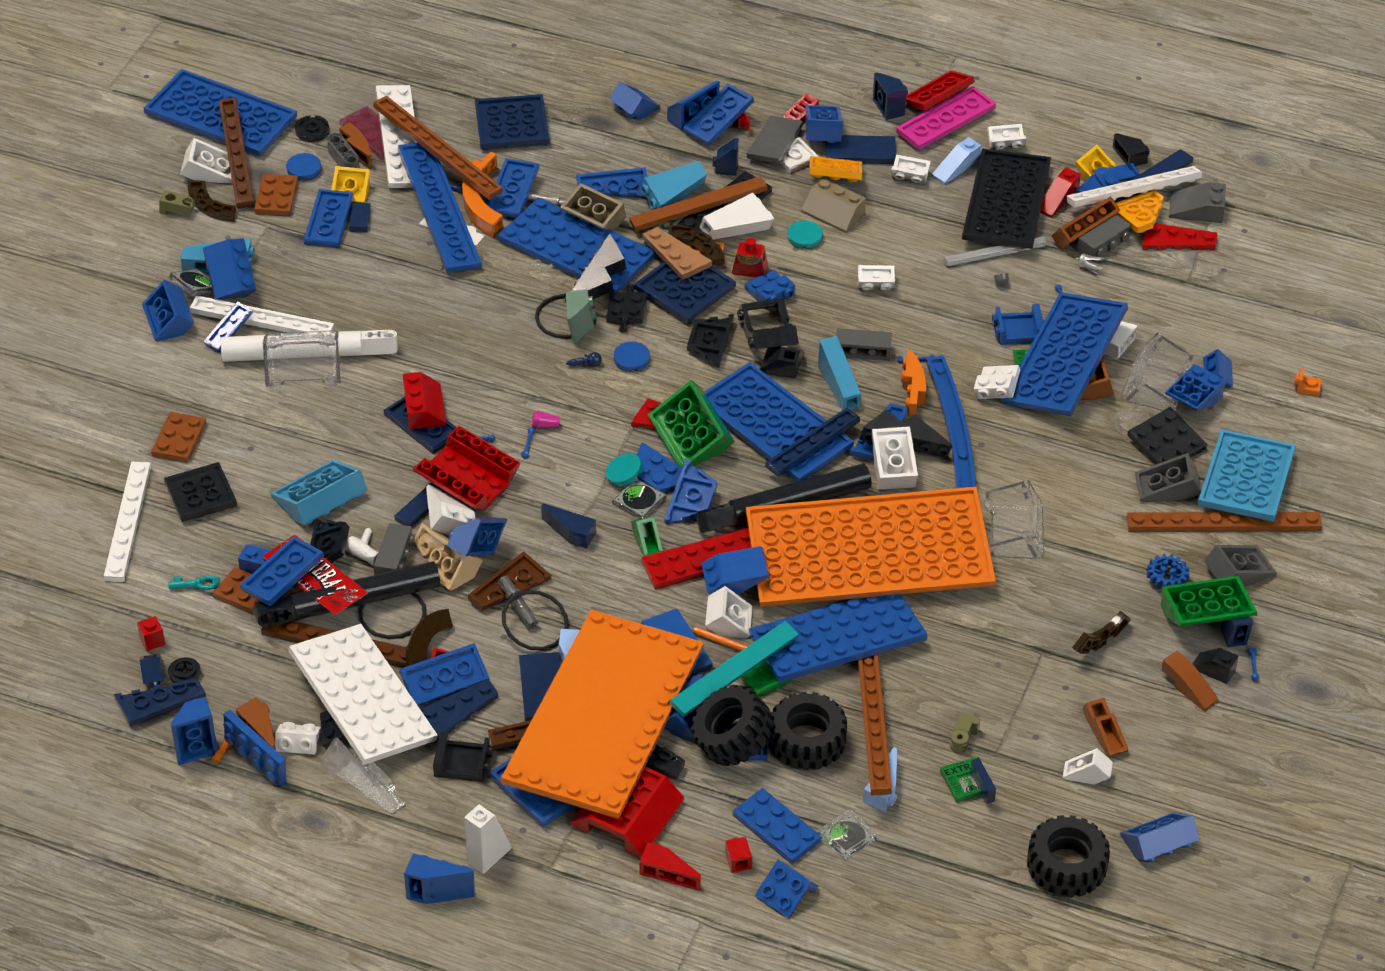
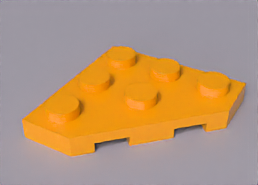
(1141, 210)

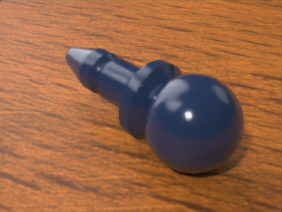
(593, 359)

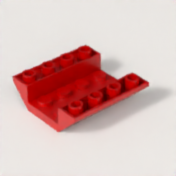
(470, 469)
(644, 816)

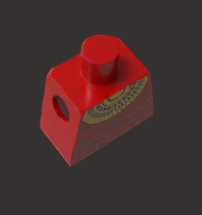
(750, 259)

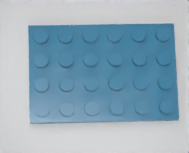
(1247, 475)

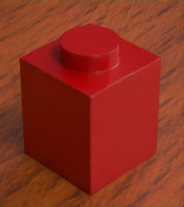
(151, 633)
(738, 854)

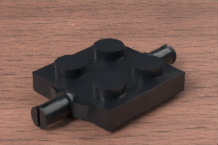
(626, 308)

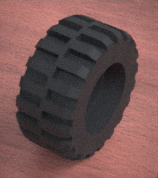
(814, 711)
(744, 738)
(1064, 877)

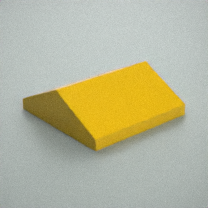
(1093, 160)
(352, 180)

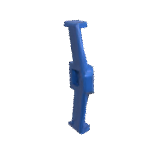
(1108, 176)

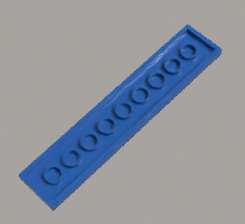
(439, 208)

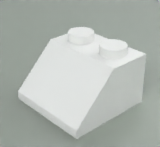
(728, 614)

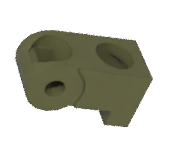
(176, 203)
(962, 731)

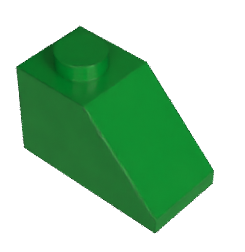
(647, 535)

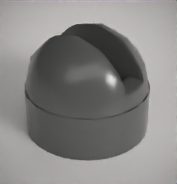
(1001, 279)

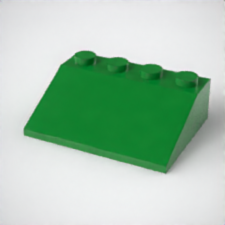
(691, 426)
(1206, 601)

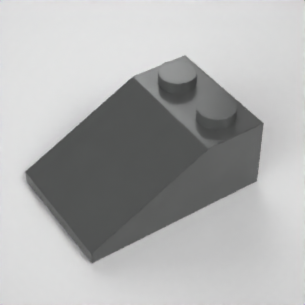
(1199, 202)
(1169, 480)
(1240, 561)

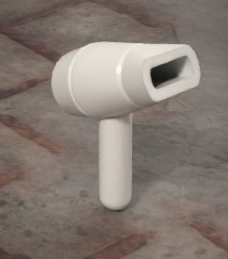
(360, 549)

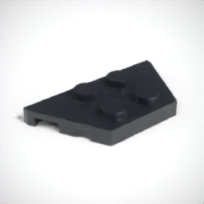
(710, 338)
(330, 538)

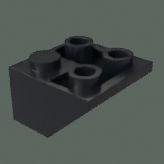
(782, 361)

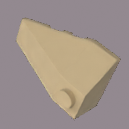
(452, 566)

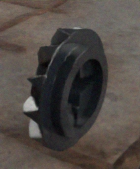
(178, 666)

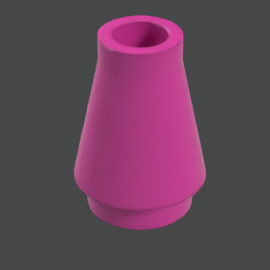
(544, 420)

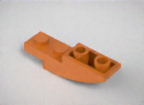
(914, 382)

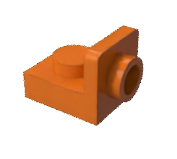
(1307, 385)

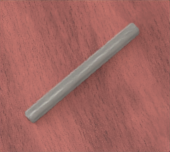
(989, 252)

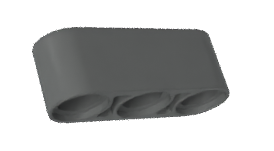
(342, 151)

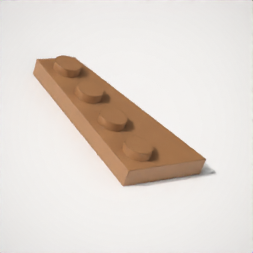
(675, 254)

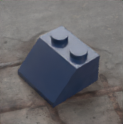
(889, 96)

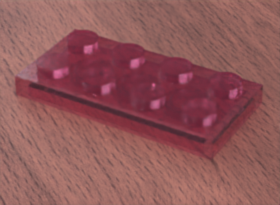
(369, 125)

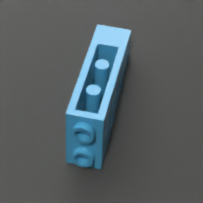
(673, 184)
(194, 258)
(838, 373)

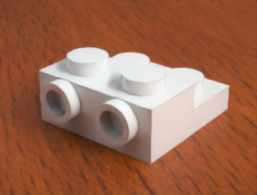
(997, 382)

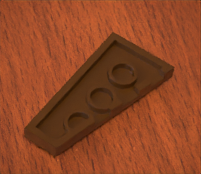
(524, 574)

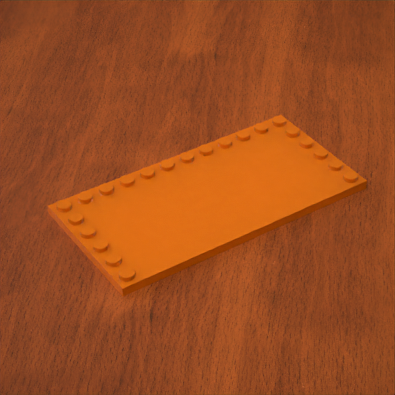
(871, 546)
(603, 714)

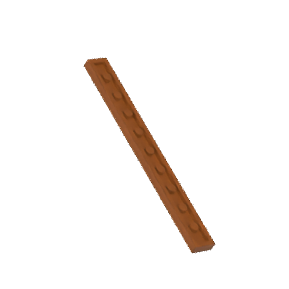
(438, 147)
(1221, 522)
(874, 726)

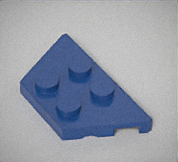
(658, 469)
(692, 494)

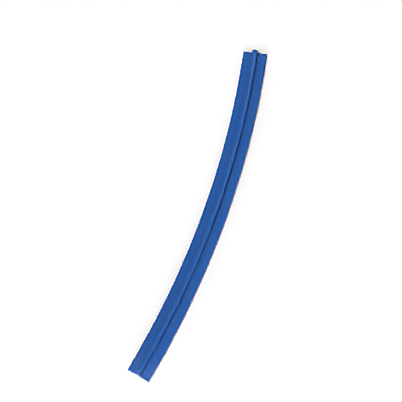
(954, 421)

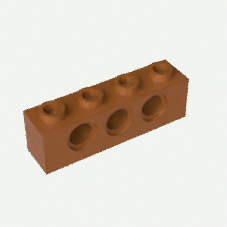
(1085, 222)

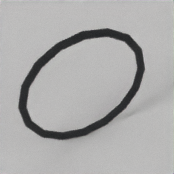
(538, 321)
(535, 593)
(395, 635)

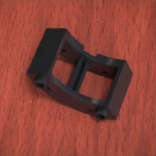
(769, 337)

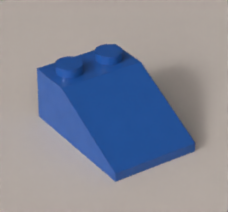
(823, 123)
(735, 570)

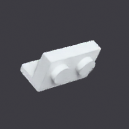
(1006, 136)
(911, 169)
(876, 277)
(297, 738)

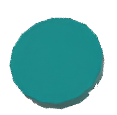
(805, 234)
(624, 469)

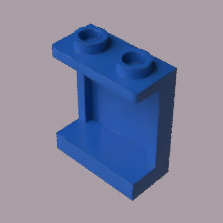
(1017, 327)

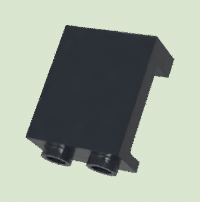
(461, 759)

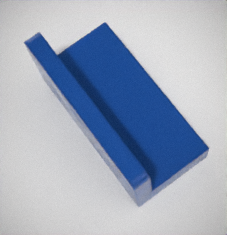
(1220, 365)

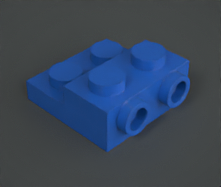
(770, 287)

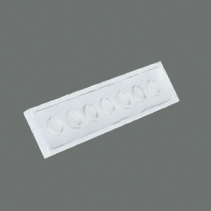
(394, 136)

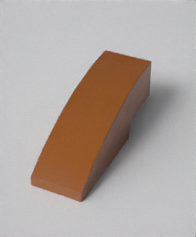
(358, 143)
(1189, 680)
(1105, 727)

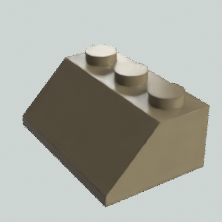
(834, 205)
(594, 207)

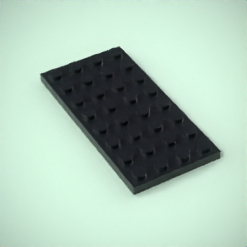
(1006, 198)

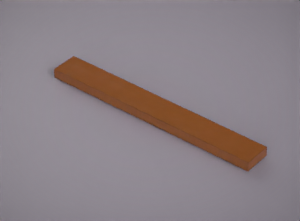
(697, 204)

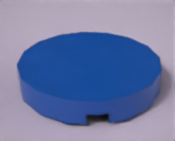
(304, 166)
(631, 356)

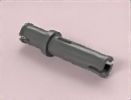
(519, 603)

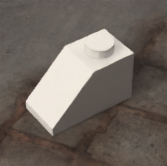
(1088, 768)

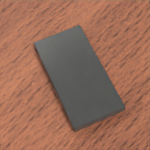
(774, 139)

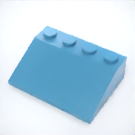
(320, 491)

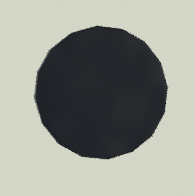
(312, 128)

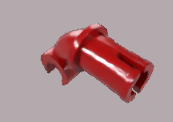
(743, 120)

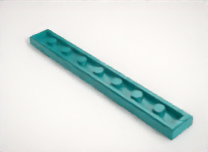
(734, 668)

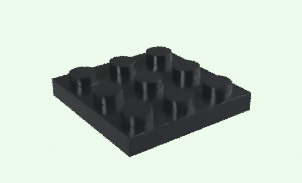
(1166, 437)
(200, 492)

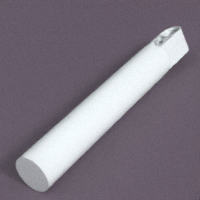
(351, 344)

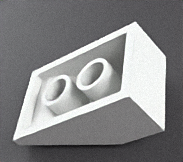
(206, 163)
(894, 458)
(446, 510)

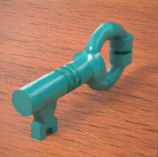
(198, 583)

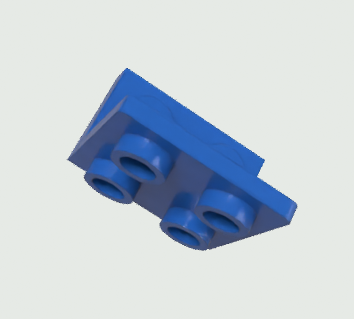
(784, 888)

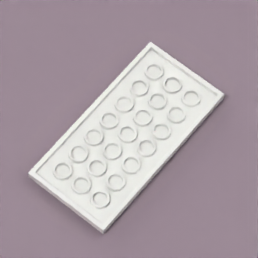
(362, 694)

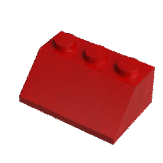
(423, 401)

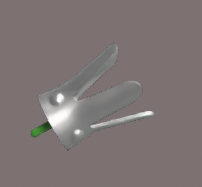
(1084, 261)

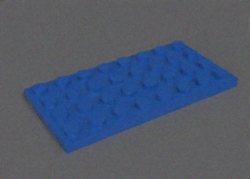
(194, 105)
(570, 242)
(1066, 353)
(771, 418)
(842, 634)

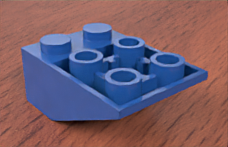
(1197, 388)
(437, 880)

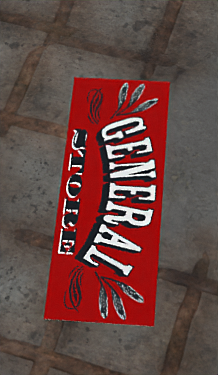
(324, 576)

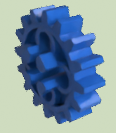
(1157, 571)

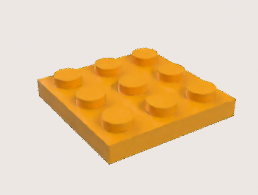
(835, 168)

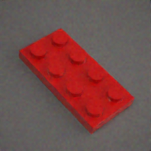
(938, 90)

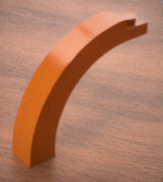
(479, 213)

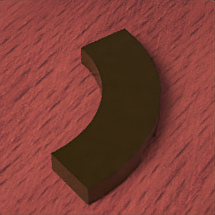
(208, 206)
(698, 240)
(423, 633)
(1099, 638)

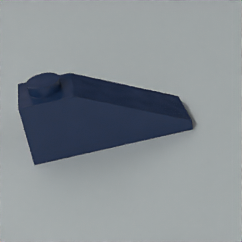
(571, 526)

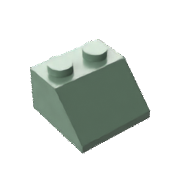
(580, 313)

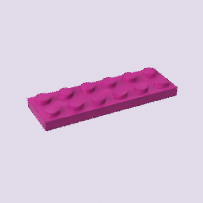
(945, 118)

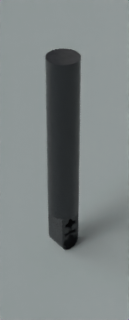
(812, 489)
(379, 588)

